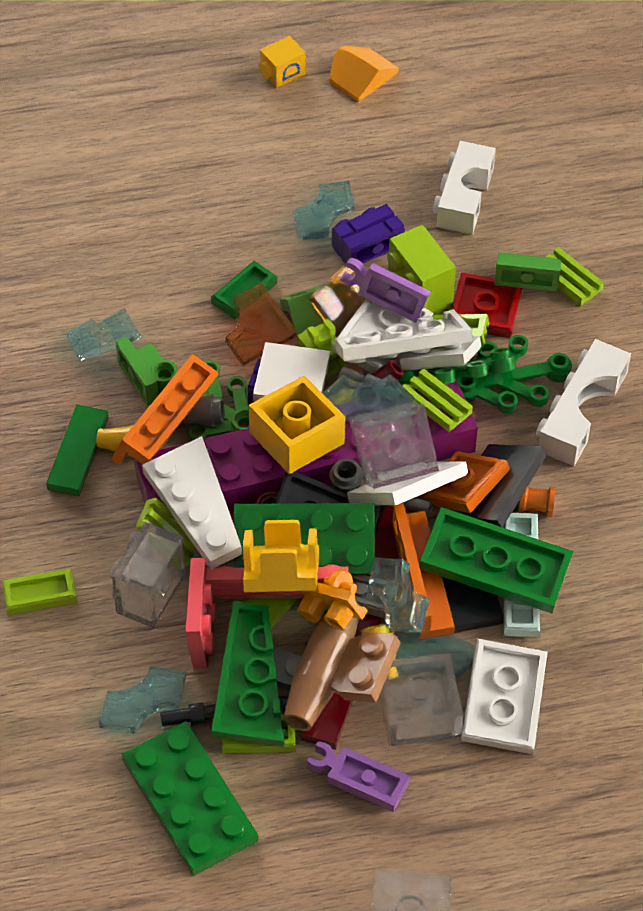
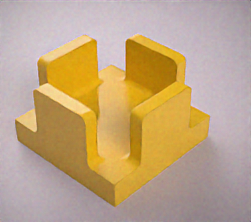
(282, 561)

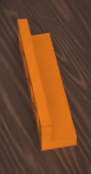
(166, 411)
(411, 536)

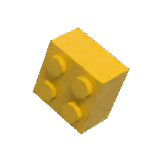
(296, 424)

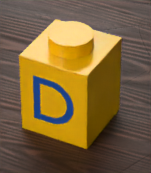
(282, 62)

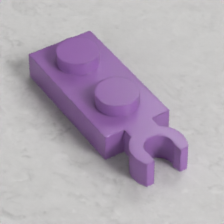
(387, 289)
(361, 776)

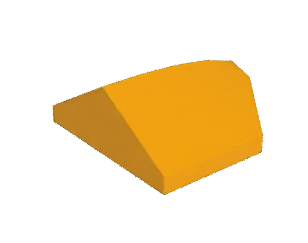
(360, 71)

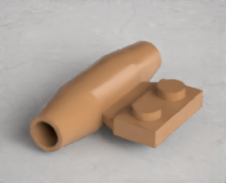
(340, 664)

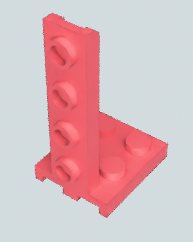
(221, 583)

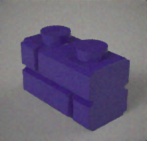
(366, 235)

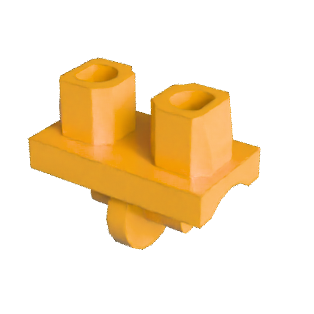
(337, 597)

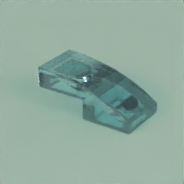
(97, 339)

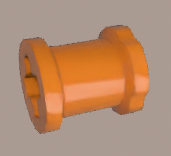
(537, 500)

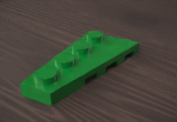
(248, 690)

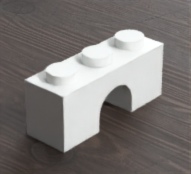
(460, 205)

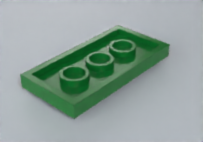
(343, 530)
(496, 560)
(190, 798)

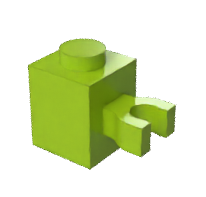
(322, 338)

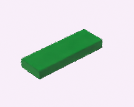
(77, 450)

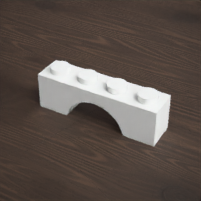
(598, 374)

